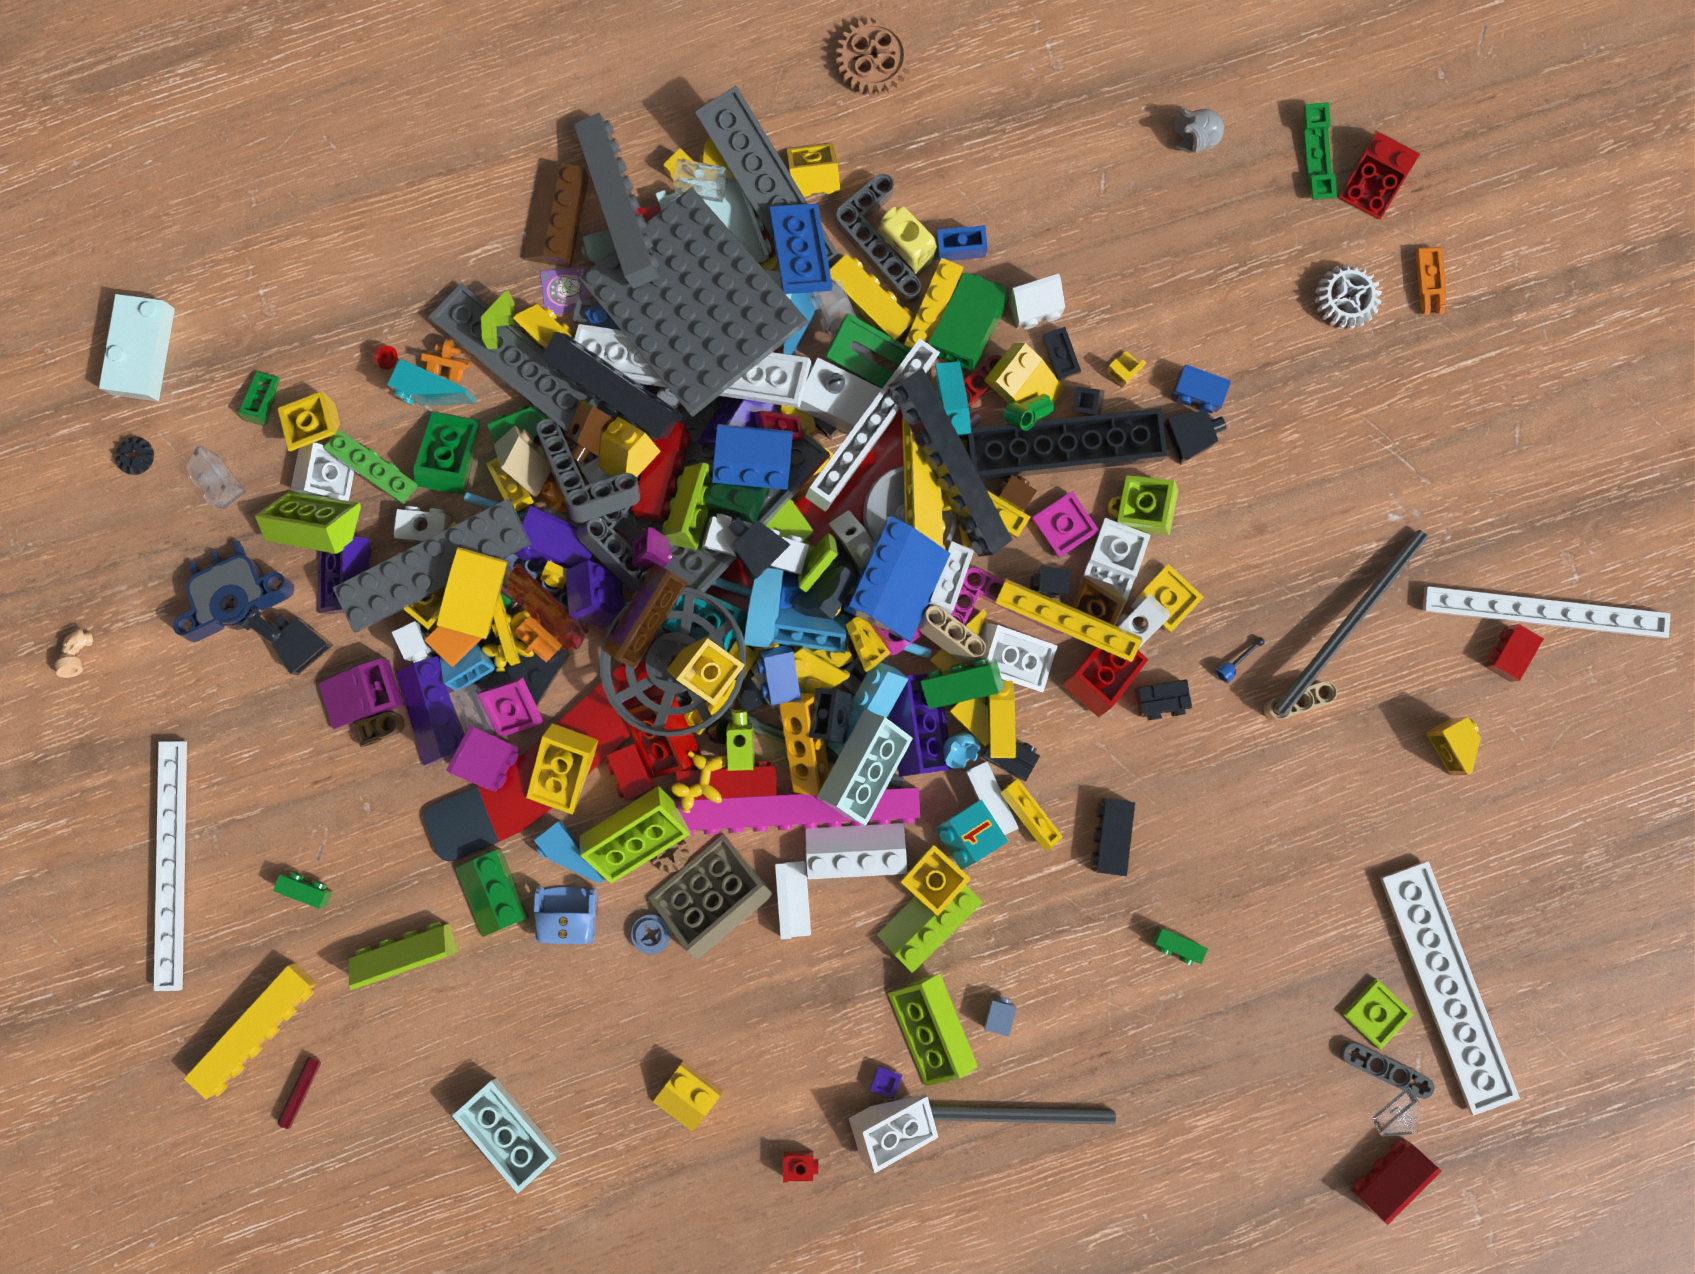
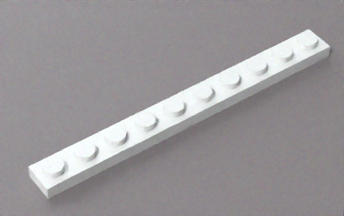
(1546, 612)
(170, 866)

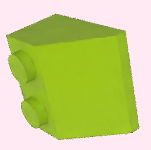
(1148, 504)

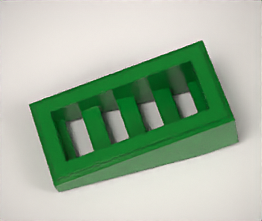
(262, 411)

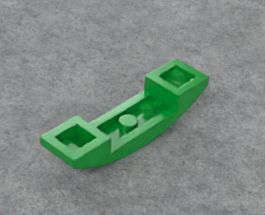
(1317, 151)

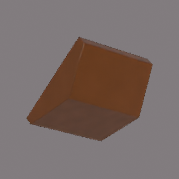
(1099, 600)

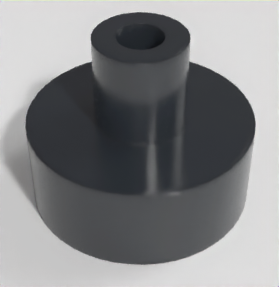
(718, 731)

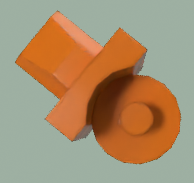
(456, 365)
(551, 495)
(537, 638)

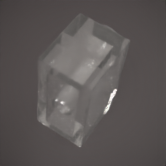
(705, 179)
(470, 709)

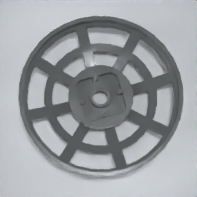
(658, 661)

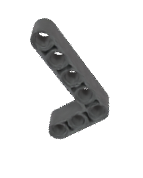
(875, 241)
(581, 500)
(621, 550)

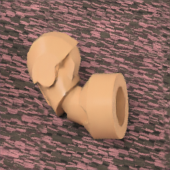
(69, 664)

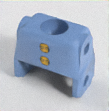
(565, 915)

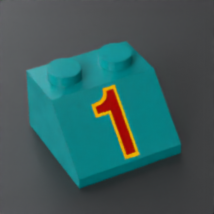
(971, 834)

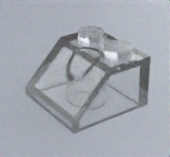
(214, 478)

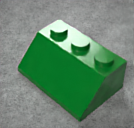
(491, 892)

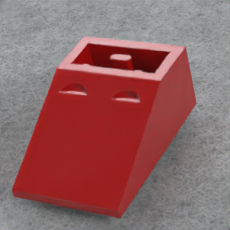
(1378, 174)

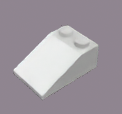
(1018, 655)
(892, 1130)

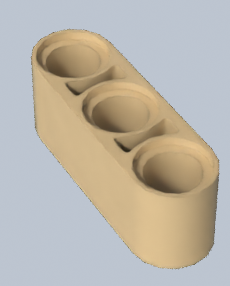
(962, 635)
(1311, 698)

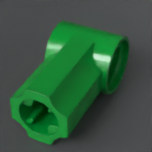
(1026, 413)

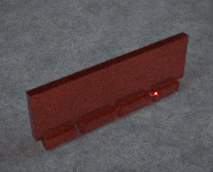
(542, 604)

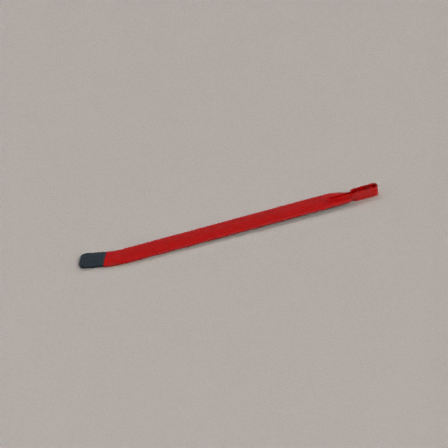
(487, 817)

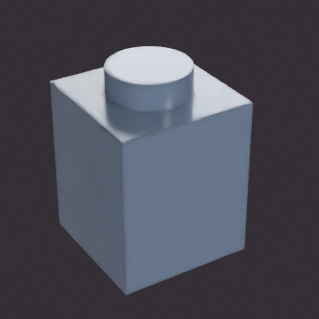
(999, 1015)

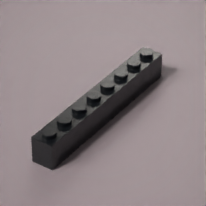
(950, 462)

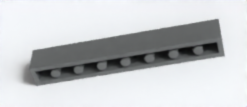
(617, 200)

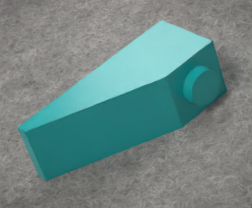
(953, 395)

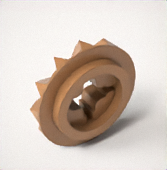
(680, 858)

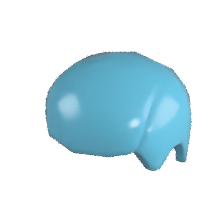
(960, 749)

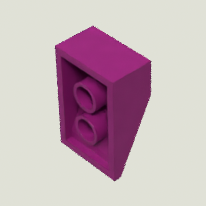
(483, 759)

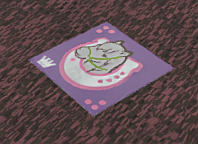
(563, 288)

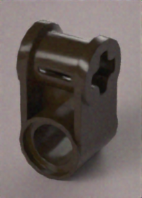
(374, 728)

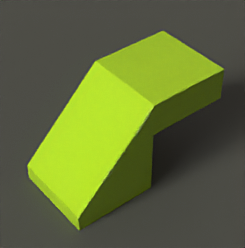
(499, 314)

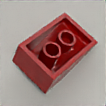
(1103, 679)

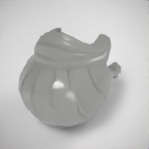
(1199, 128)

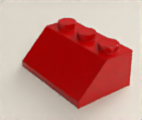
(663, 753)
(1395, 1180)

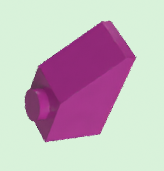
(651, 548)

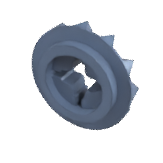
(639, 931)

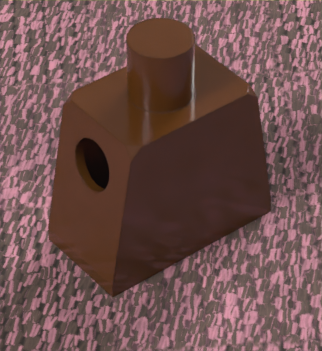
(587, 430)

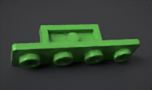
(371, 466)

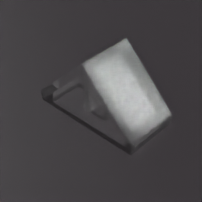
(1399, 1115)

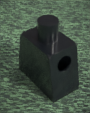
(1193, 433)
(756, 546)
(298, 644)

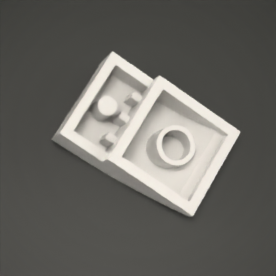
(1116, 556)

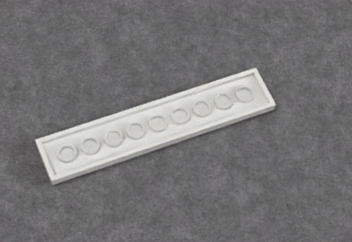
(774, 380)
(1449, 988)

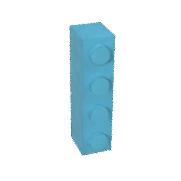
(875, 694)

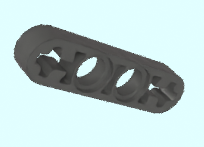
(1387, 1069)

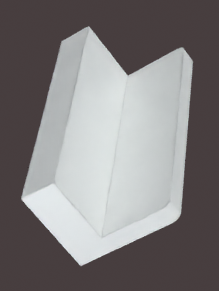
(952, 577)
(988, 790)
(793, 899)

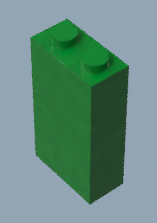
(969, 320)

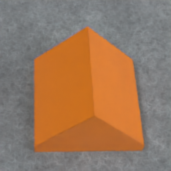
(451, 644)

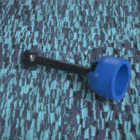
(1226, 670)

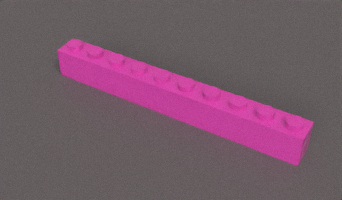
(792, 810)

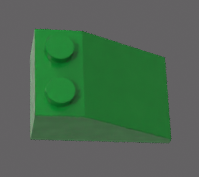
(446, 453)

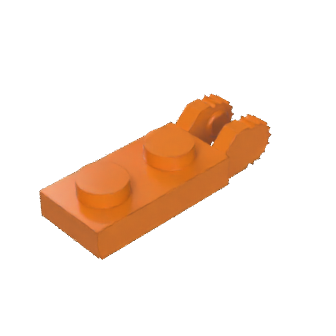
(1431, 278)

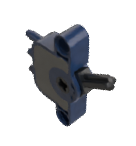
(231, 597)

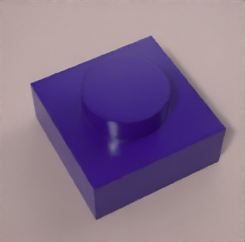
(886, 1082)

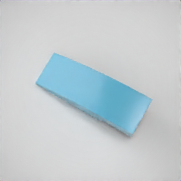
(764, 608)

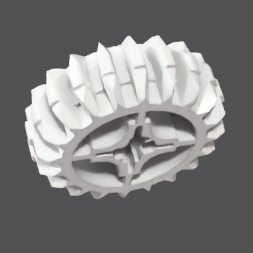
(1343, 279)

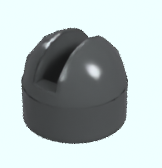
(835, 387)

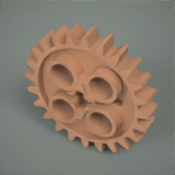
(877, 76)

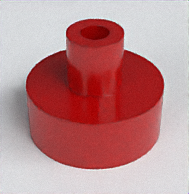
(384, 356)

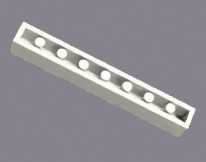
(866, 431)

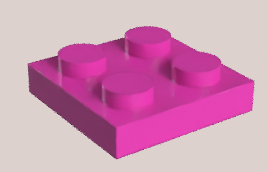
(1065, 524)
(510, 707)

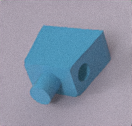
(468, 669)

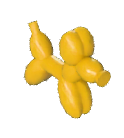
(492, 651)
(703, 787)

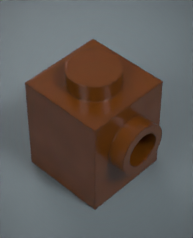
(1017, 492)

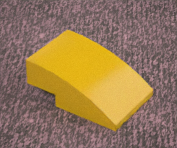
(472, 593)

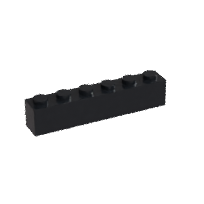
(611, 386)

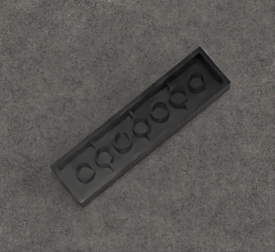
(1068, 444)

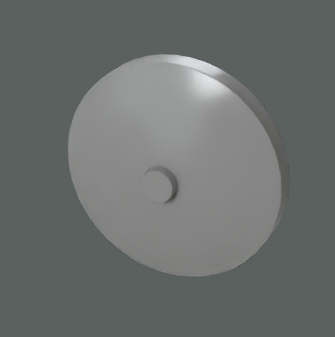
(888, 499)

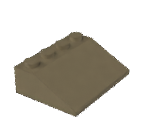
(710, 897)

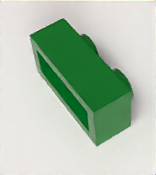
(310, 893)
(1171, 942)

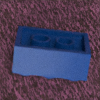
(752, 456)

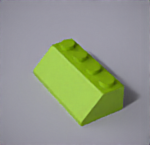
(309, 522)
(633, 835)
(919, 931)
(402, 955)
(933, 1030)

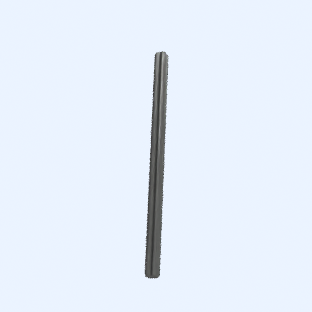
(1350, 623)
(777, 734)
(1023, 1115)

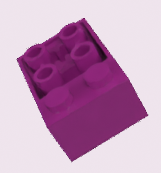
(361, 693)

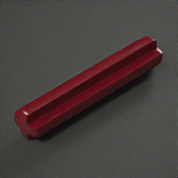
(299, 1092)

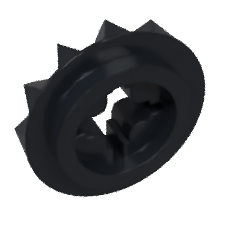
(139, 464)

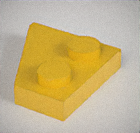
(867, 643)
(816, 671)

